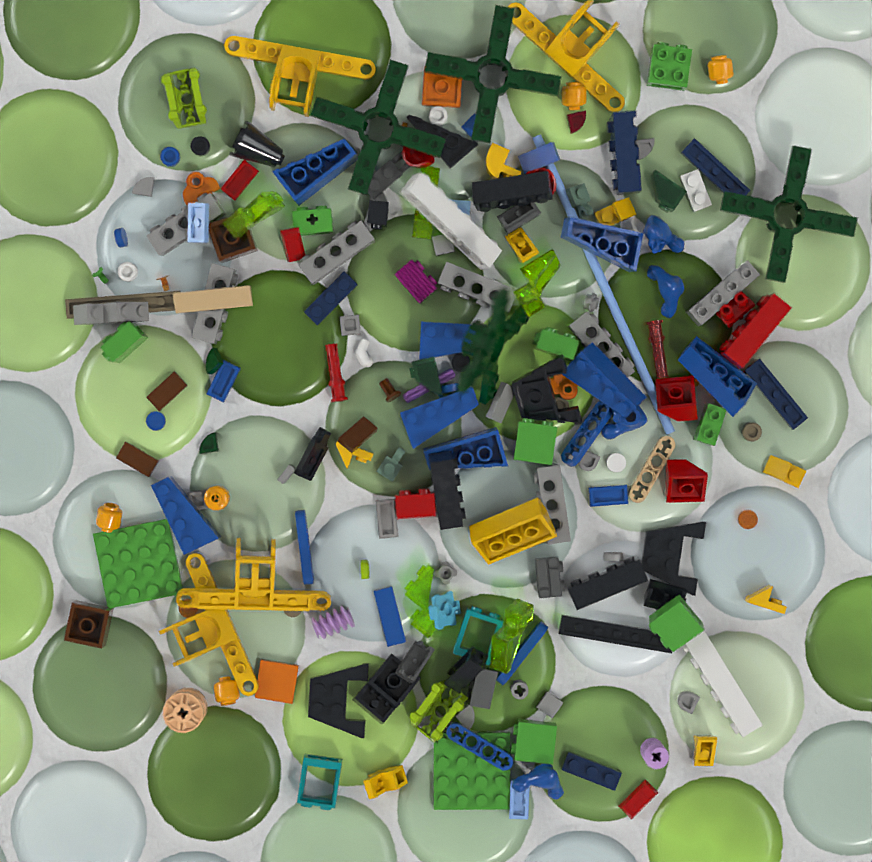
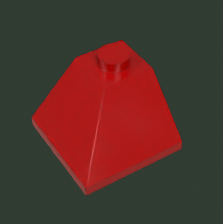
(677, 398)
(684, 482)

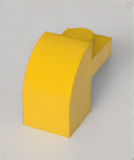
(496, 162)
(385, 780)

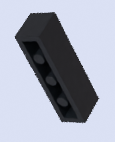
(512, 191)
(446, 490)
(608, 583)

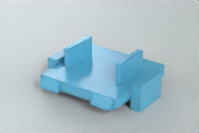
(444, 610)

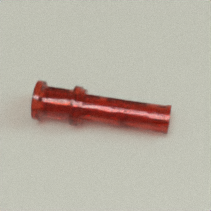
(656, 339)

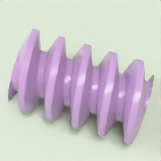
(333, 622)
(656, 760)

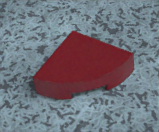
(576, 121)

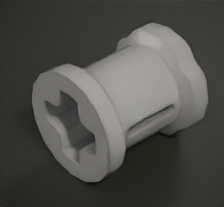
(524, 691)

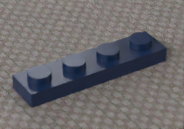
(713, 169)
(776, 394)

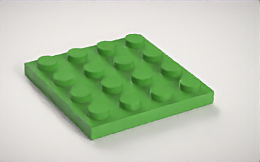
(138, 563)
(467, 780)

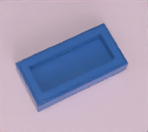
(539, 157)
(223, 381)
(608, 495)

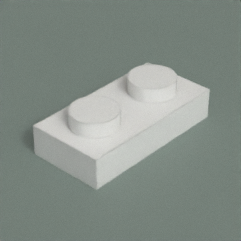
(696, 190)

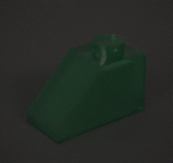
(666, 192)
(427, 375)

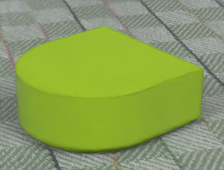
(365, 569)

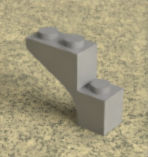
(110, 313)

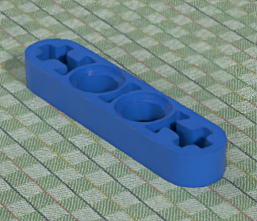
(584, 431)
(304, 547)
(524, 649)
(481, 743)

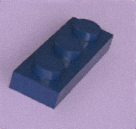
(330, 298)
(591, 770)

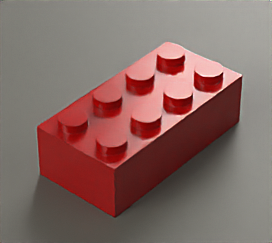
(755, 330)

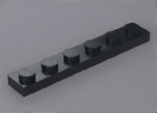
(611, 633)

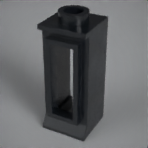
(466, 669)

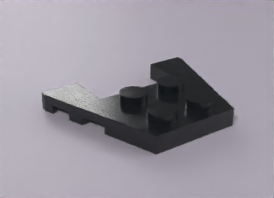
(536, 395)
(663, 553)
(329, 699)

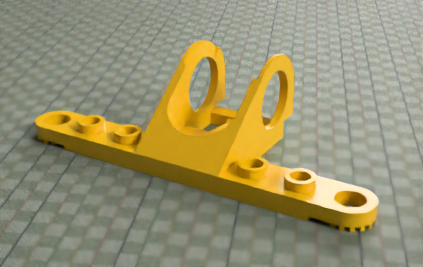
(571, 52)
(298, 65)
(253, 592)
(216, 630)

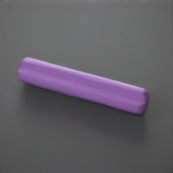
(419, 390)

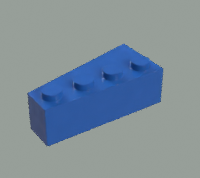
(315, 170)
(605, 241)
(442, 339)
(717, 375)
(604, 380)
(434, 416)
(473, 450)
(185, 520)

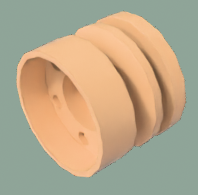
(191, 701)

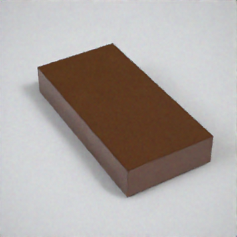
(167, 391)
(357, 434)
(137, 459)

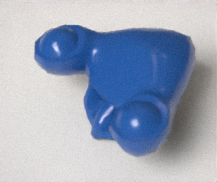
(660, 235)
(670, 288)
(622, 425)
(543, 777)

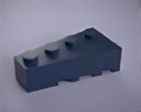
(624, 152)

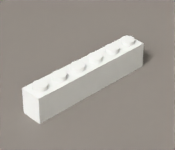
(451, 220)
(722, 684)

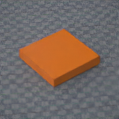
(441, 91)
(277, 681)

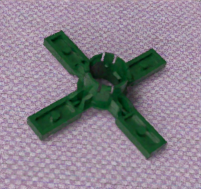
(496, 55)
(385, 107)
(807, 218)
(488, 345)

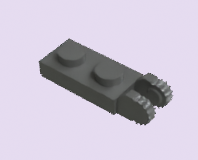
(386, 176)

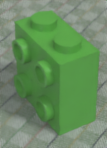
(669, 66)
(122, 343)
(555, 344)
(535, 442)
(675, 623)
(534, 741)

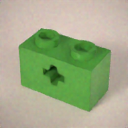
(322, 226)
(710, 424)

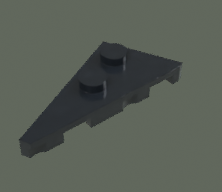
(455, 146)

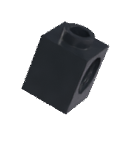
(378, 214)

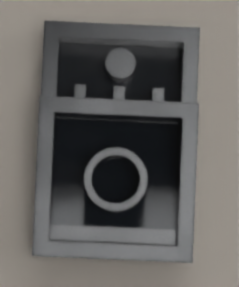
(384, 691)

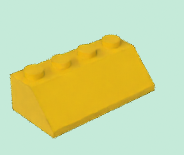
(512, 531)

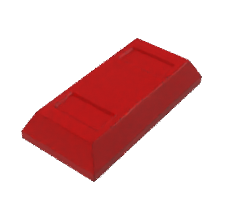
(239, 180)
(292, 244)
(638, 799)

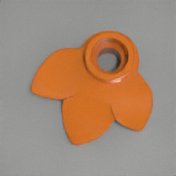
(192, 191)
(559, 383)

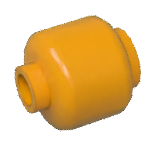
(720, 69)
(574, 95)
(224, 497)
(109, 517)
(226, 691)

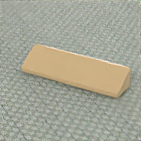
(213, 299)

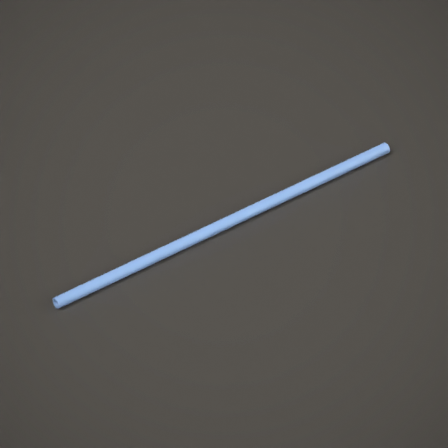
(610, 300)

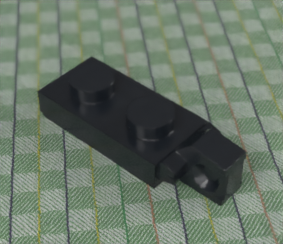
(313, 455)

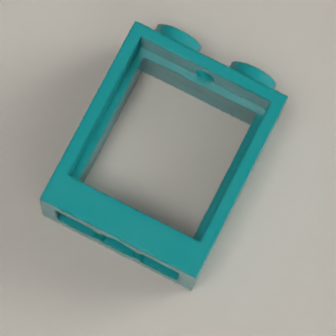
(475, 612)
(322, 762)

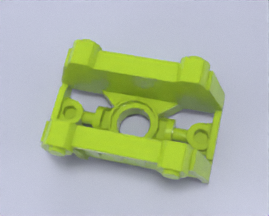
(175, 97)
(429, 708)

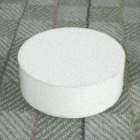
(438, 116)
(127, 271)
(616, 462)

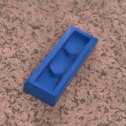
(389, 616)

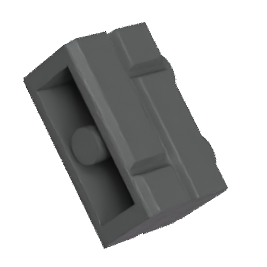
(548, 577)

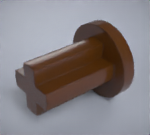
(389, 390)

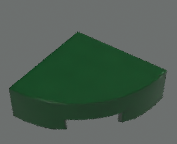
(213, 361)
(209, 444)

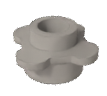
(591, 302)
(440, 573)

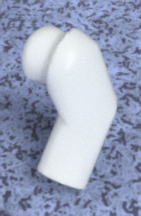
(361, 354)

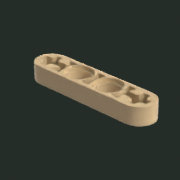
(648, 467)

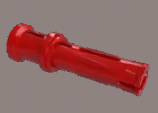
(336, 381)

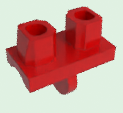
(735, 309)

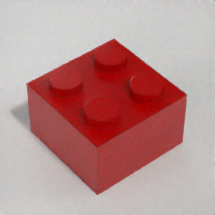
(415, 504)

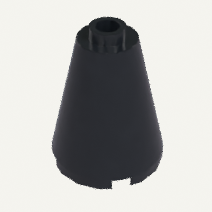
(256, 147)

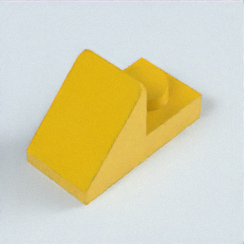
(616, 212)
(521, 245)
(361, 455)
(784, 471)
(761, 599)
(704, 750)

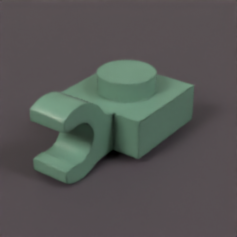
(579, 198)
(390, 466)

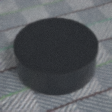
(200, 146)
(460, 362)

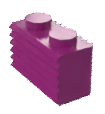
(415, 281)

